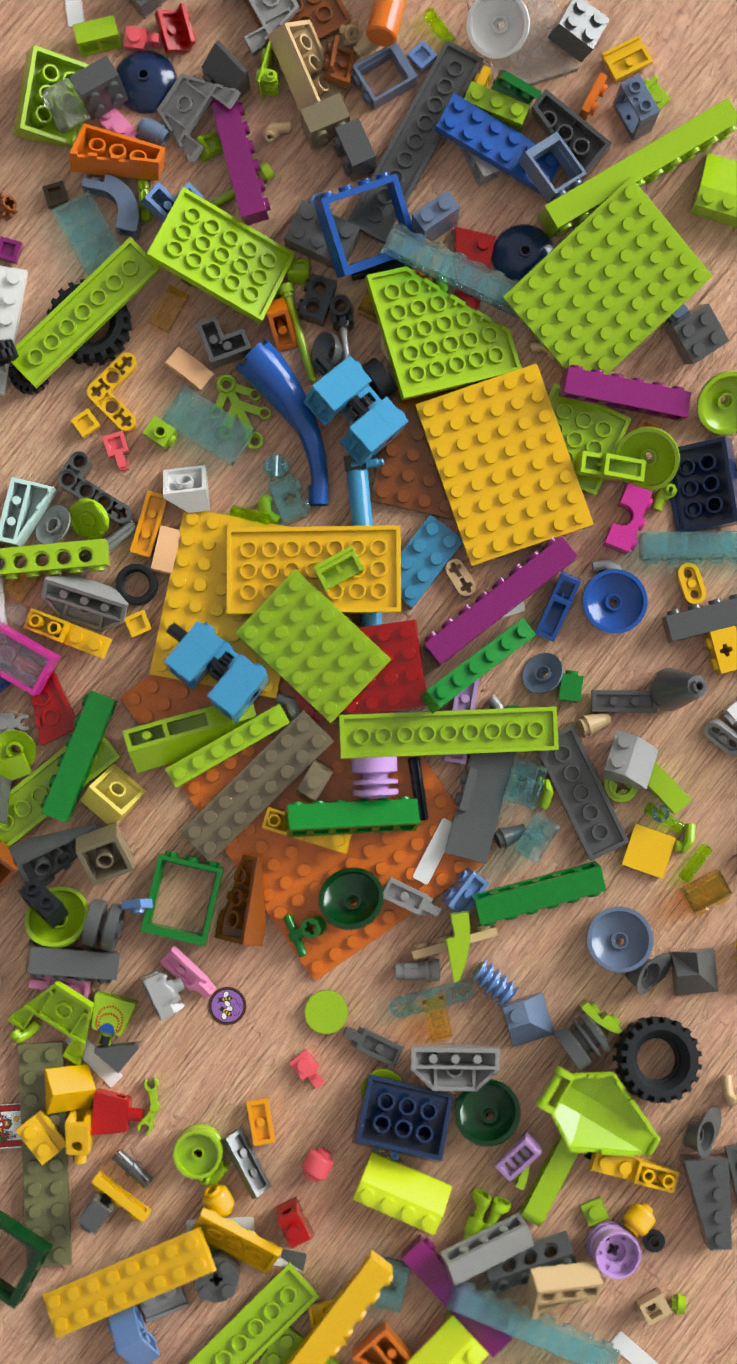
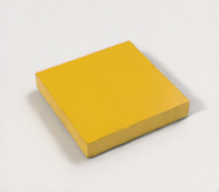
(648, 851)

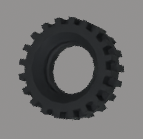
(109, 344)
(685, 1065)

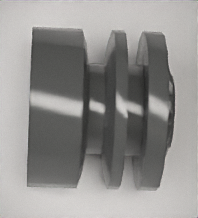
(582, 1041)

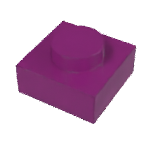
(10, 250)

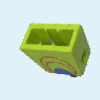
(111, 1015)

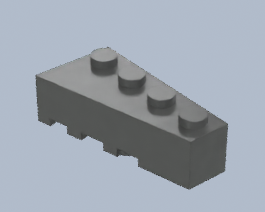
(580, 137)
(72, 963)
(711, 1197)

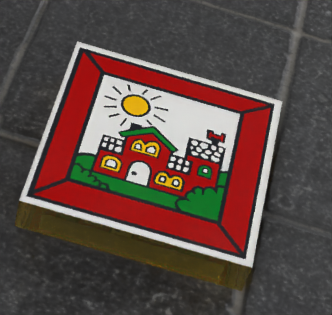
(10, 1120)

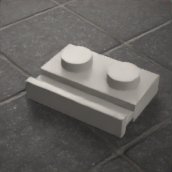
(164, 1304)

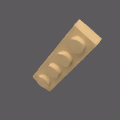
(423, 949)

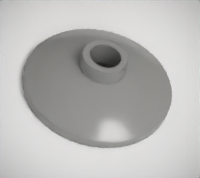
(53, 524)

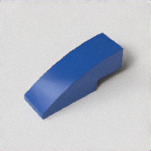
(558, 606)

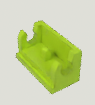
(97, 36)
(338, 568)

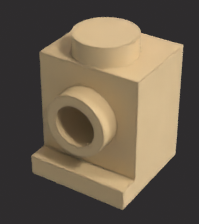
(657, 1312)

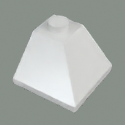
(187, 488)

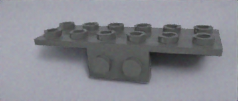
(479, 805)

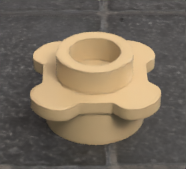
(356, 32)

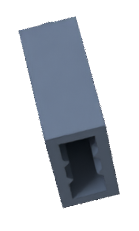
(436, 216)

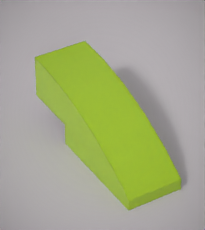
(610, 466)
(667, 790)
(458, 943)

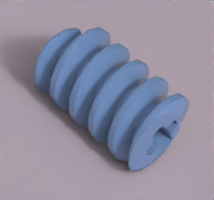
(493, 983)

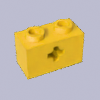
(724, 639)

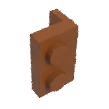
(338, 64)

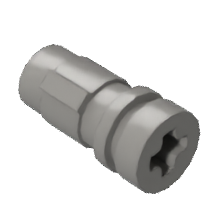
(418, 970)

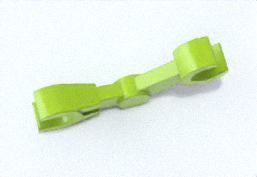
(154, 1107)

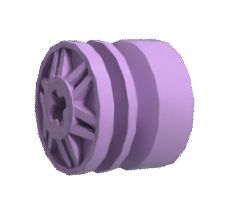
(374, 776)
(621, 1258)

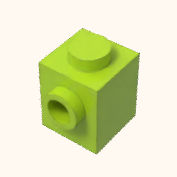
(160, 433)

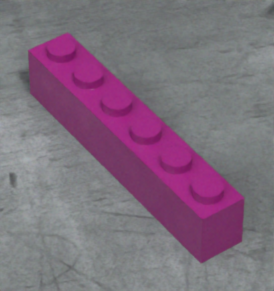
(240, 162)
(624, 393)
(432, 1272)

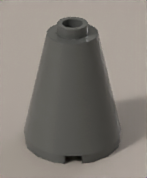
(676, 688)

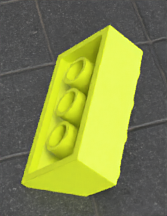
(402, 1192)
(450, 1346)

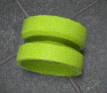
(185, 1151)

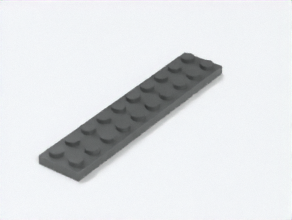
(415, 138)

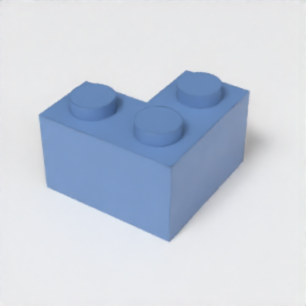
(160, 201)
(132, 1338)

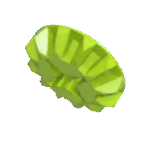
(621, 795)

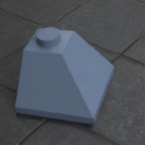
(527, 1019)

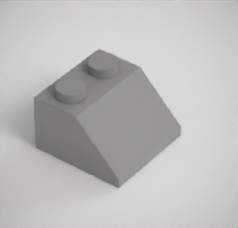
(630, 760)

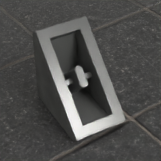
(117, 1054)

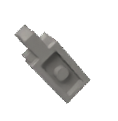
(409, 898)

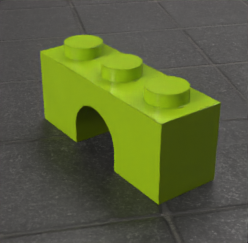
(498, 105)

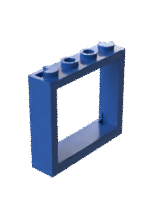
(330, 231)

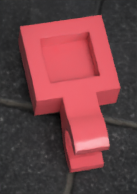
(138, 38)
(116, 447)
(305, 1067)

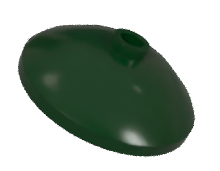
(350, 887)
(475, 1106)

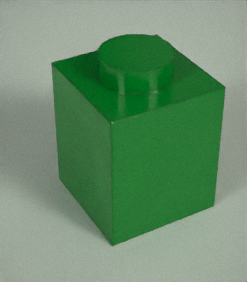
(570, 687)

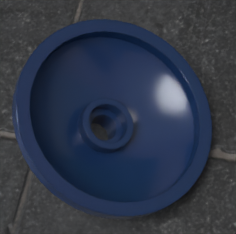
(148, 92)
(507, 250)

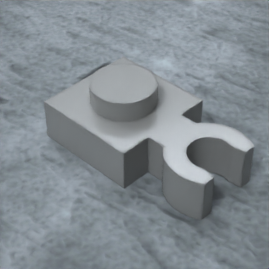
(9, 722)

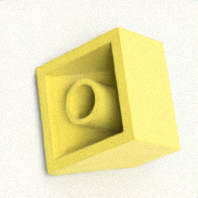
(112, 795)

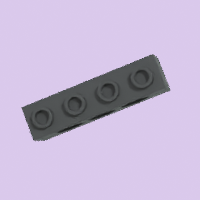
(543, 1248)

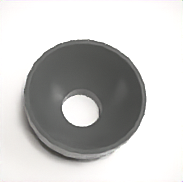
(325, 345)

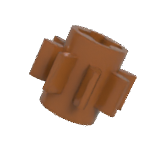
(7, 207)

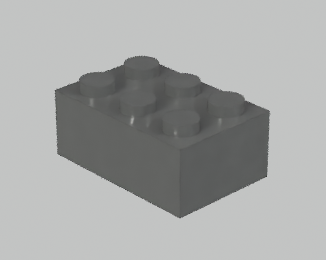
(308, 239)

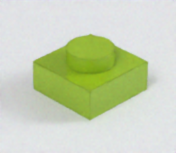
(594, 1211)

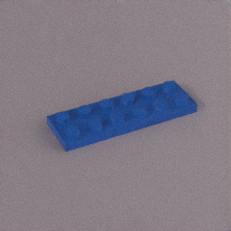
(491, 140)

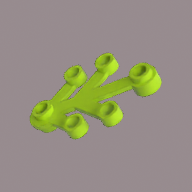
(239, 407)

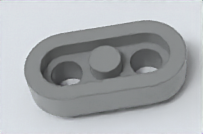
(721, 736)

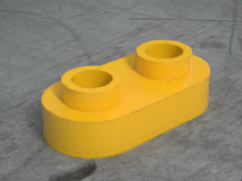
(690, 584)

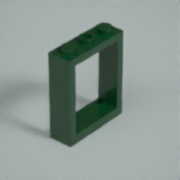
(9, 1294)

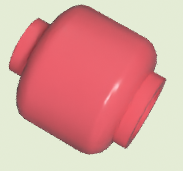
(317, 1164)

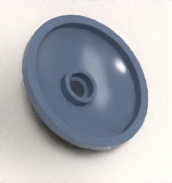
(624, 924)

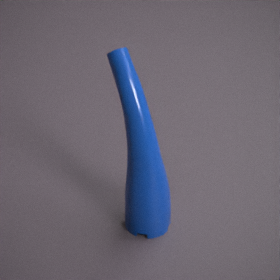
(280, 387)

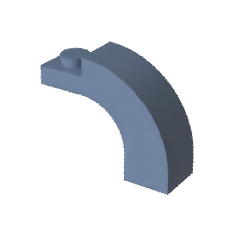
(128, 217)

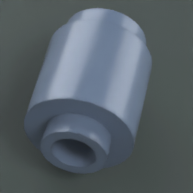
(153, 131)

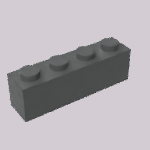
(700, 619)

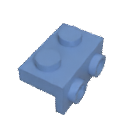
(459, 896)

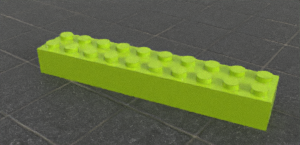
(643, 166)

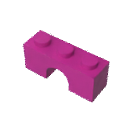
(635, 501)

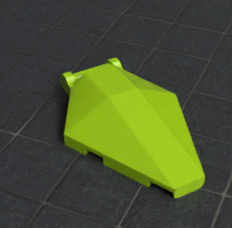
(597, 1115)

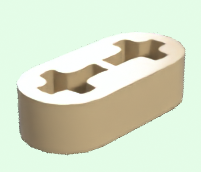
(465, 575)

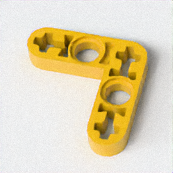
(107, 396)

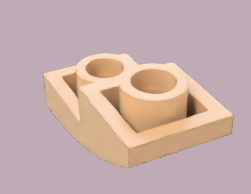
(189, 368)
(165, 550)

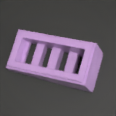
(526, 1140)

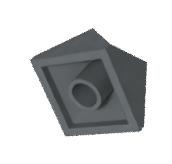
(694, 971)

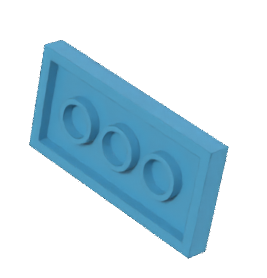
(425, 558)

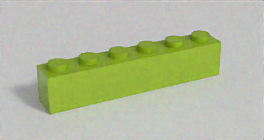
(227, 746)

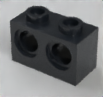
(320, 300)
(43, 902)

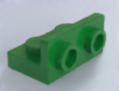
(515, 87)

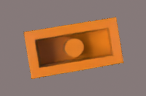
(281, 325)

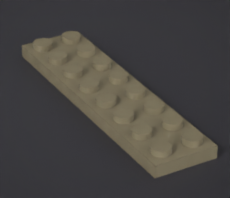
(257, 786)

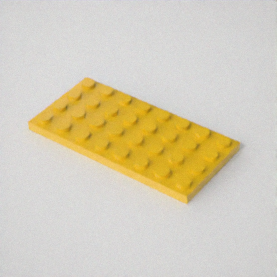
(267, 555)

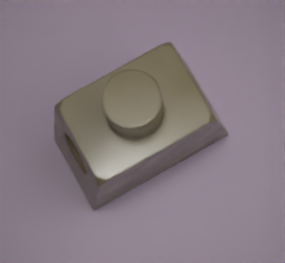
(314, 781)

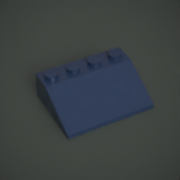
(705, 486)
(403, 1119)

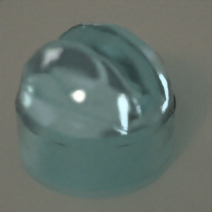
(656, 815)

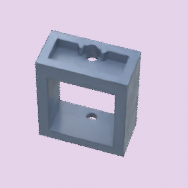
(402, 64)
(636, 102)
(565, 158)

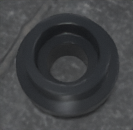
(651, 1235)

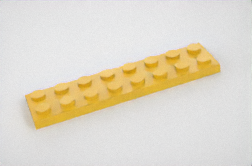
(129, 1282)

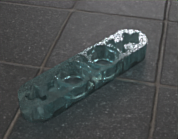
(428, 994)

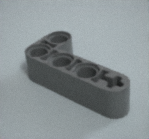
(97, 494)

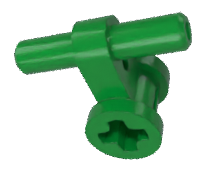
(305, 931)

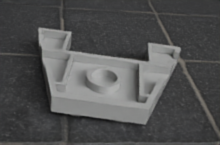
(271, 16)
(187, 104)

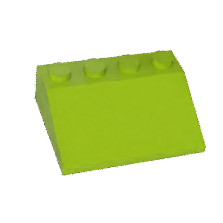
(32, 118)
(717, 191)

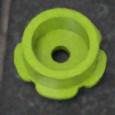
(678, 1304)

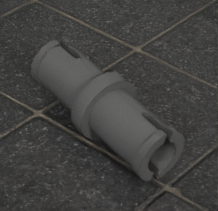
(132, 1168)

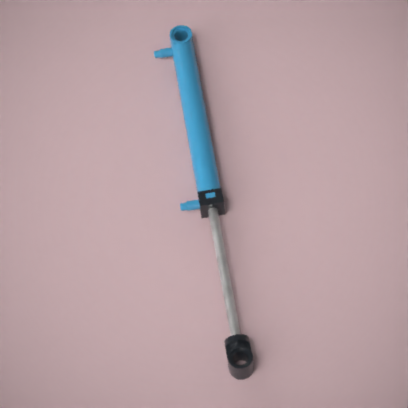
(356, 475)

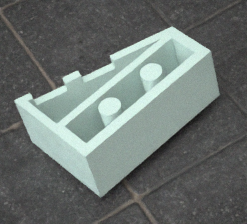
(23, 510)

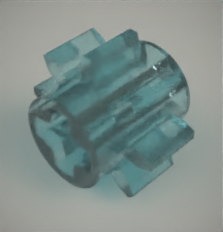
(276, 466)

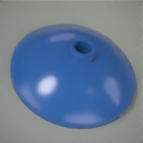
(629, 597)

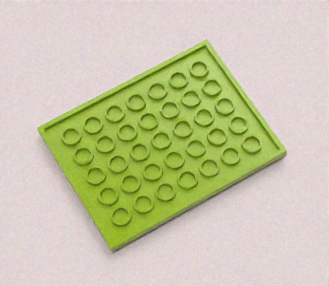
(608, 283)

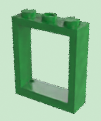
(175, 933)

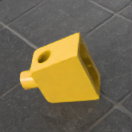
(78, 1134)

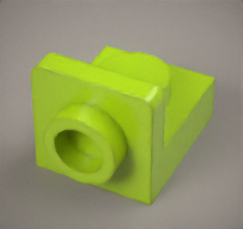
(659, 95)

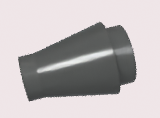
(509, 835)

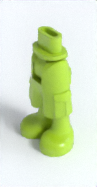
(475, 1221)

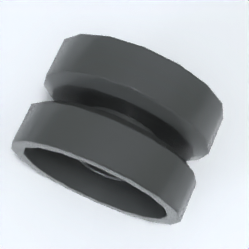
(103, 925)

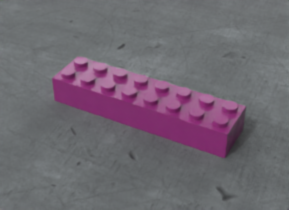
(501, 600)

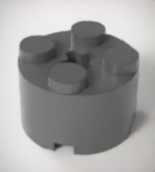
(223, 1288)

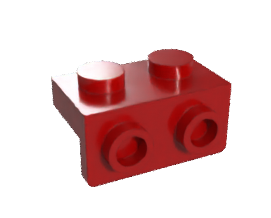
(175, 30)

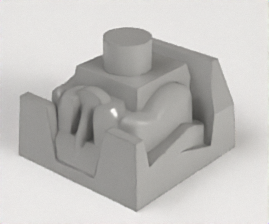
(163, 993)

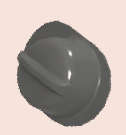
(650, 973)
(703, 1132)

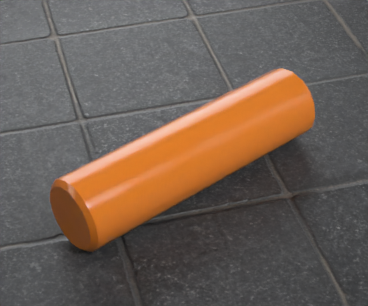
(385, 21)

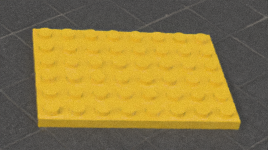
(504, 465)
(200, 593)

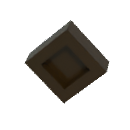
(55, 194)

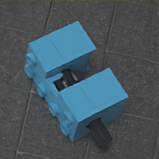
(348, 391)
(204, 652)

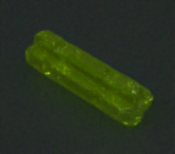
(438, 25)
(250, 514)
(676, 825)
(695, 863)

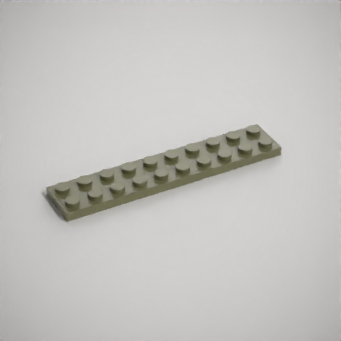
(46, 1184)

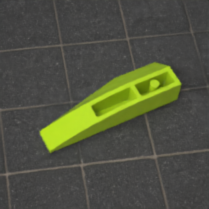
(178, 736)

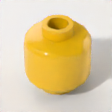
(218, 1199)
(639, 1219)

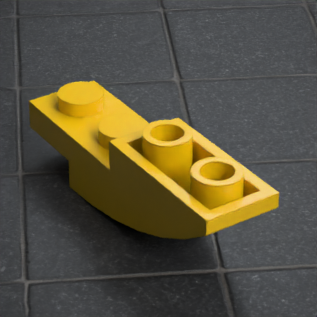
(67, 633)
(275, 822)
(637, 1170)

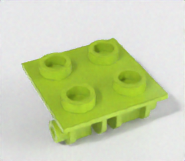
(266, 77)

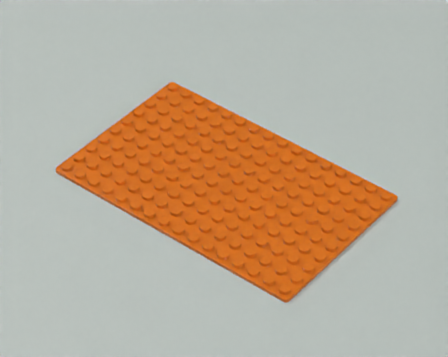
(296, 868)

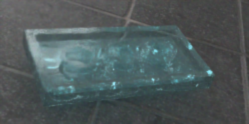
(86, 231)
(208, 425)

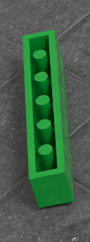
(477, 665)
(79, 756)
(351, 817)
(538, 893)

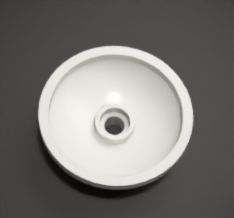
(484, 27)

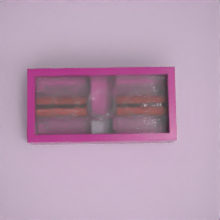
(25, 661)

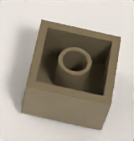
(321, 120)
(104, 853)

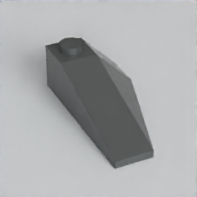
(48, 853)

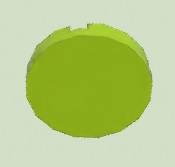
(89, 518)
(326, 1011)

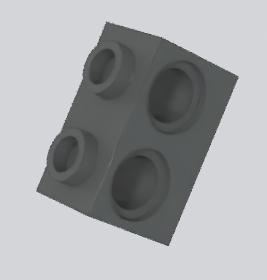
(96, 1213)

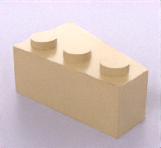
(562, 1285)

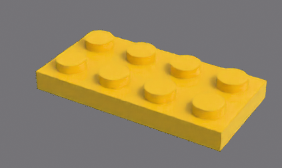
(237, 1241)

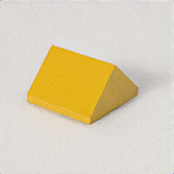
(68, 1088)

